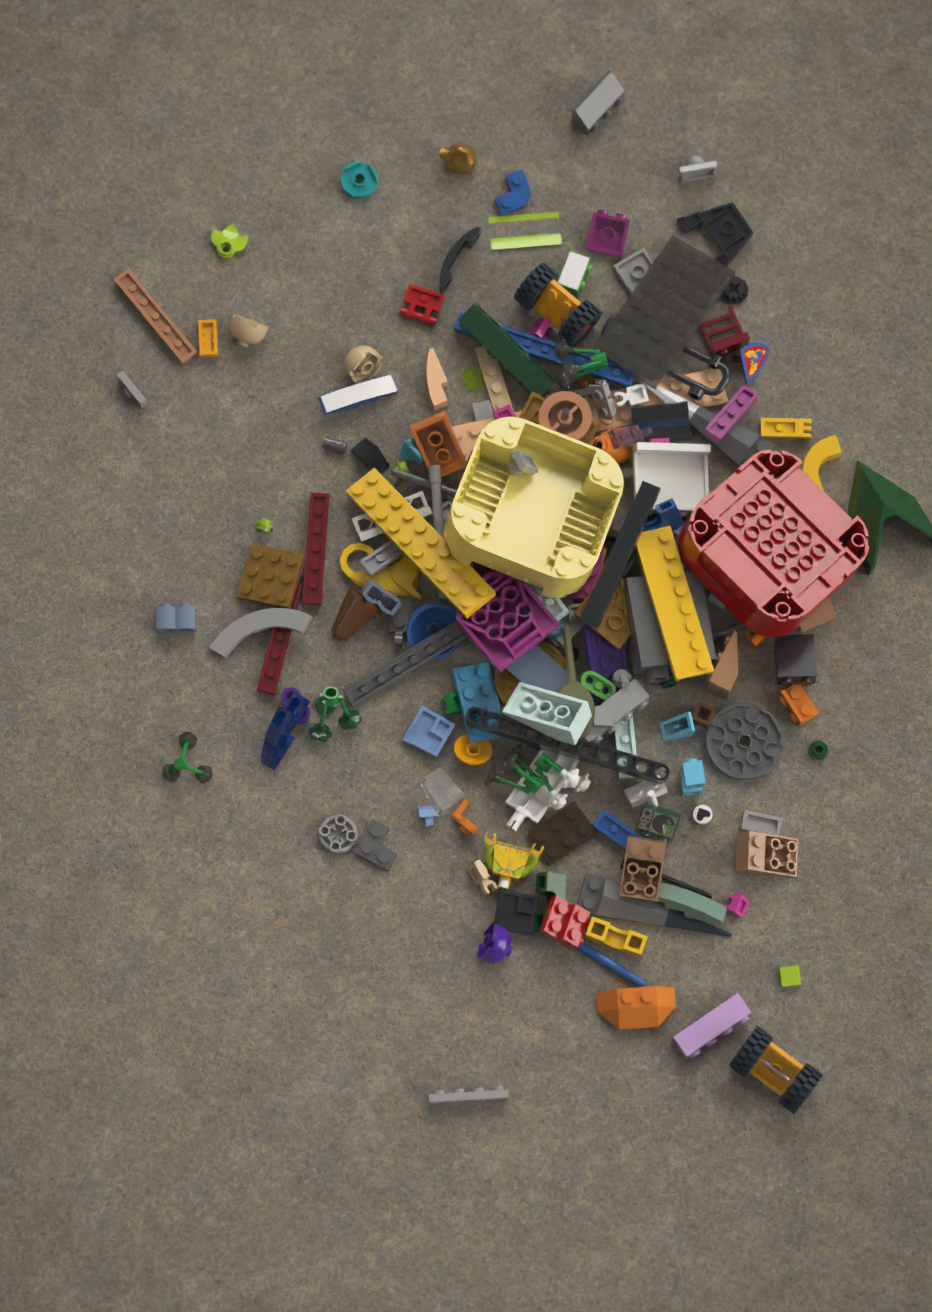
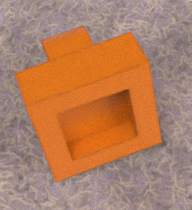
(756, 639)

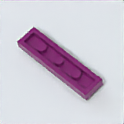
(730, 414)

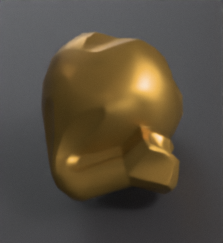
(459, 158)

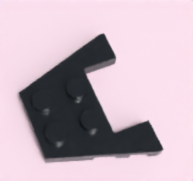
(725, 227)

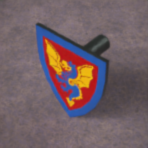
(752, 359)

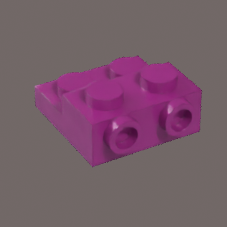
(608, 233)

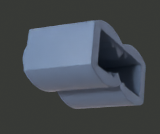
(375, 594)
(175, 619)

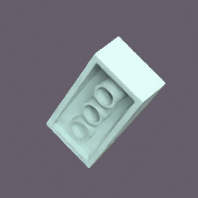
(549, 712)

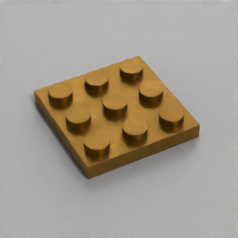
(271, 576)

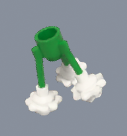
(571, 779)

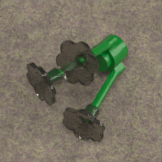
(532, 781)

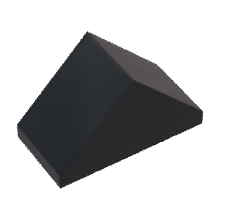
(370, 455)

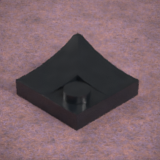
(516, 911)

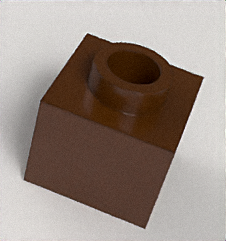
(702, 708)

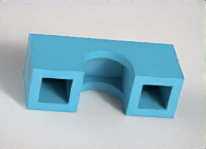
(691, 777)

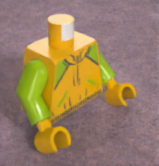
(509, 861)

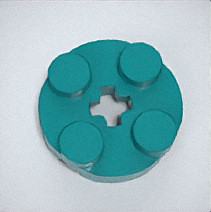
(357, 190)

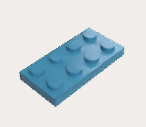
(476, 689)

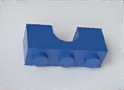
(666, 516)

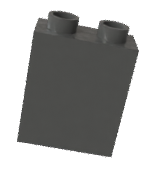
(646, 642)

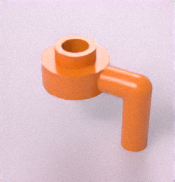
(466, 826)

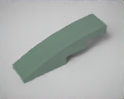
(692, 904)

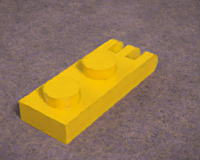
(785, 428)

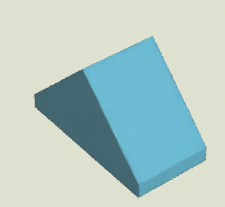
(677, 727)

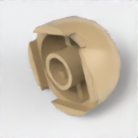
(247, 330)
(364, 360)

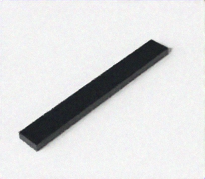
(620, 555)

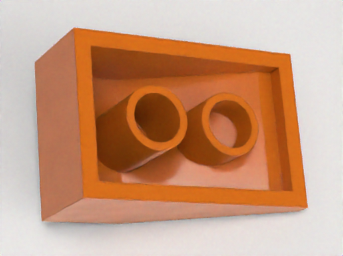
(439, 443)

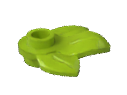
(230, 239)

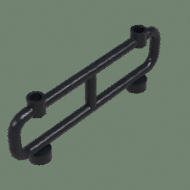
(696, 389)

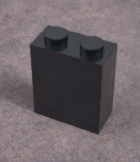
(795, 660)

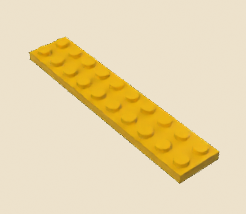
(420, 543)

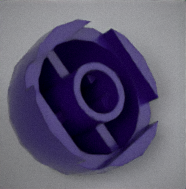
(495, 945)

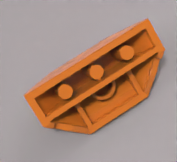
(636, 1006)

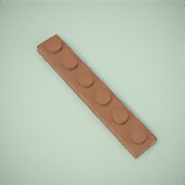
(155, 316)

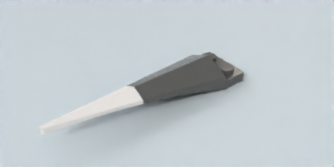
(737, 444)

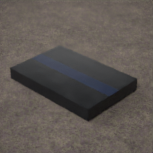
(666, 420)

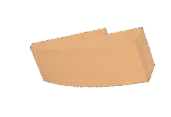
(436, 382)

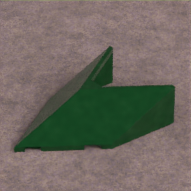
(878, 499)

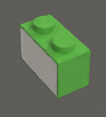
(574, 272)

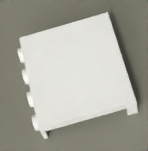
(676, 469)

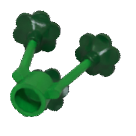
(326, 703)

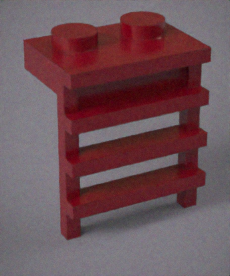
(728, 344)

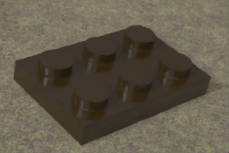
(562, 833)

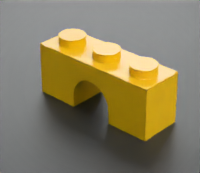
(608, 935)

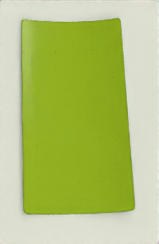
(525, 241)

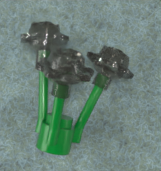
(569, 370)

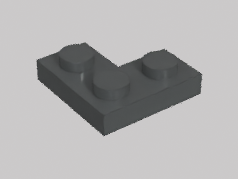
(371, 848)

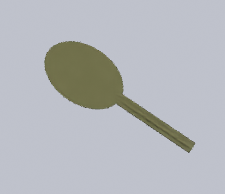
(573, 688)

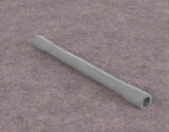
(435, 481)

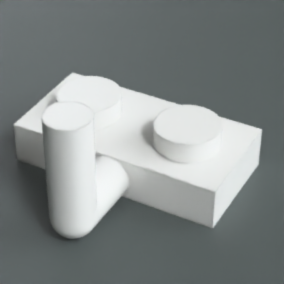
(645, 792)

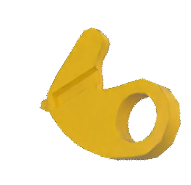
(399, 578)

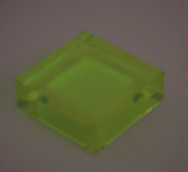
(473, 378)

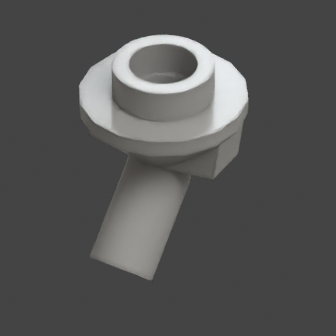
(621, 678)

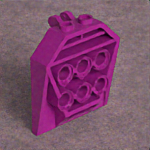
(512, 640)

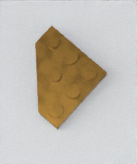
(615, 623)

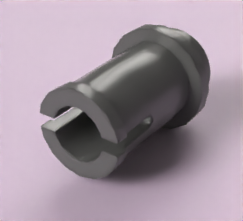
(335, 445)

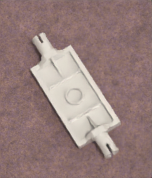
(535, 805)

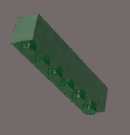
(506, 350)

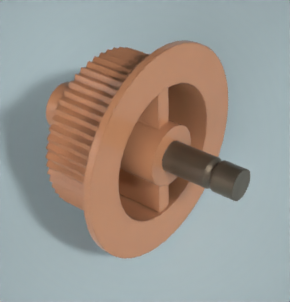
(566, 414)

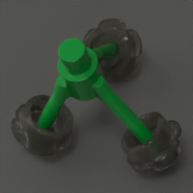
(172, 771)

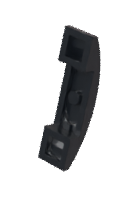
(468, 240)

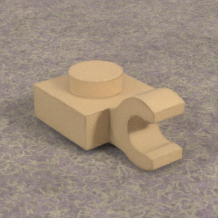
(480, 876)

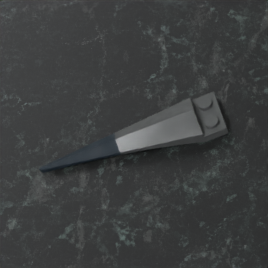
(602, 899)

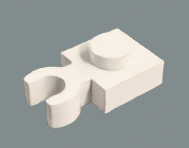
(635, 395)

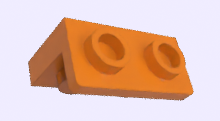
(798, 704)

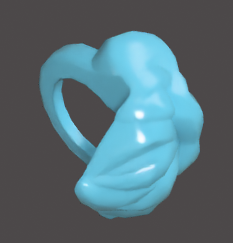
(409, 451)

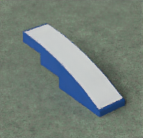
(358, 394)

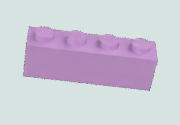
(712, 1025)

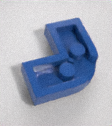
(517, 197)

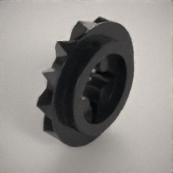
(734, 298)

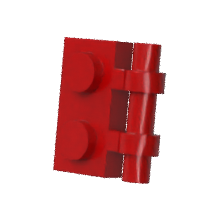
(423, 299)

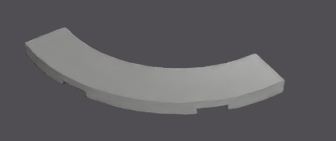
(256, 622)

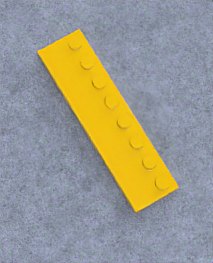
(673, 604)

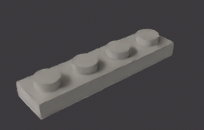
(459, 1095)

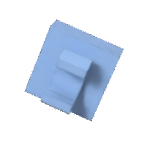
(427, 812)

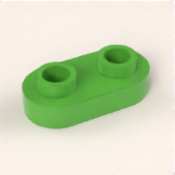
(597, 685)

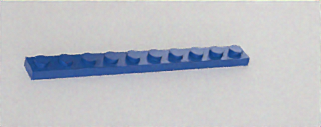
(545, 350)

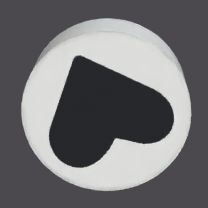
(702, 814)

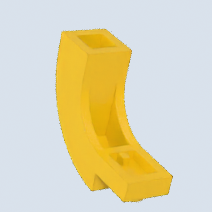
(821, 452)

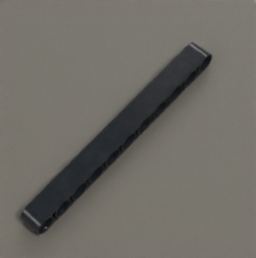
(574, 752)

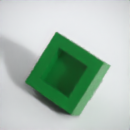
(452, 703)

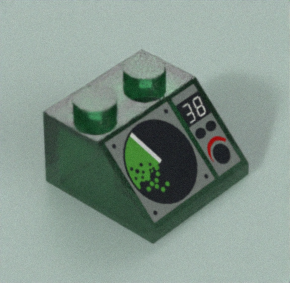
(657, 823)

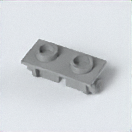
(603, 404)

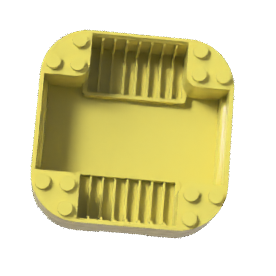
(539, 524)

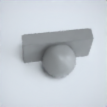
(697, 170)
(522, 463)

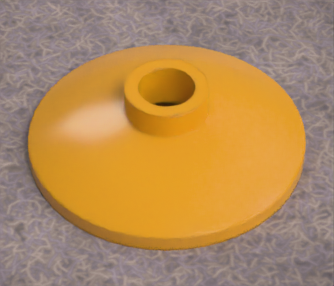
(473, 753)

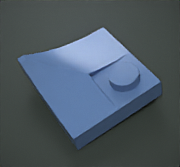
(428, 732)

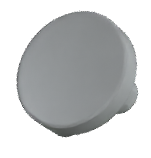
(338, 834)

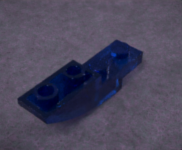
(278, 733)

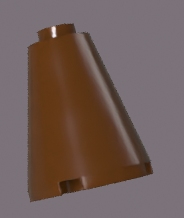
(353, 615)

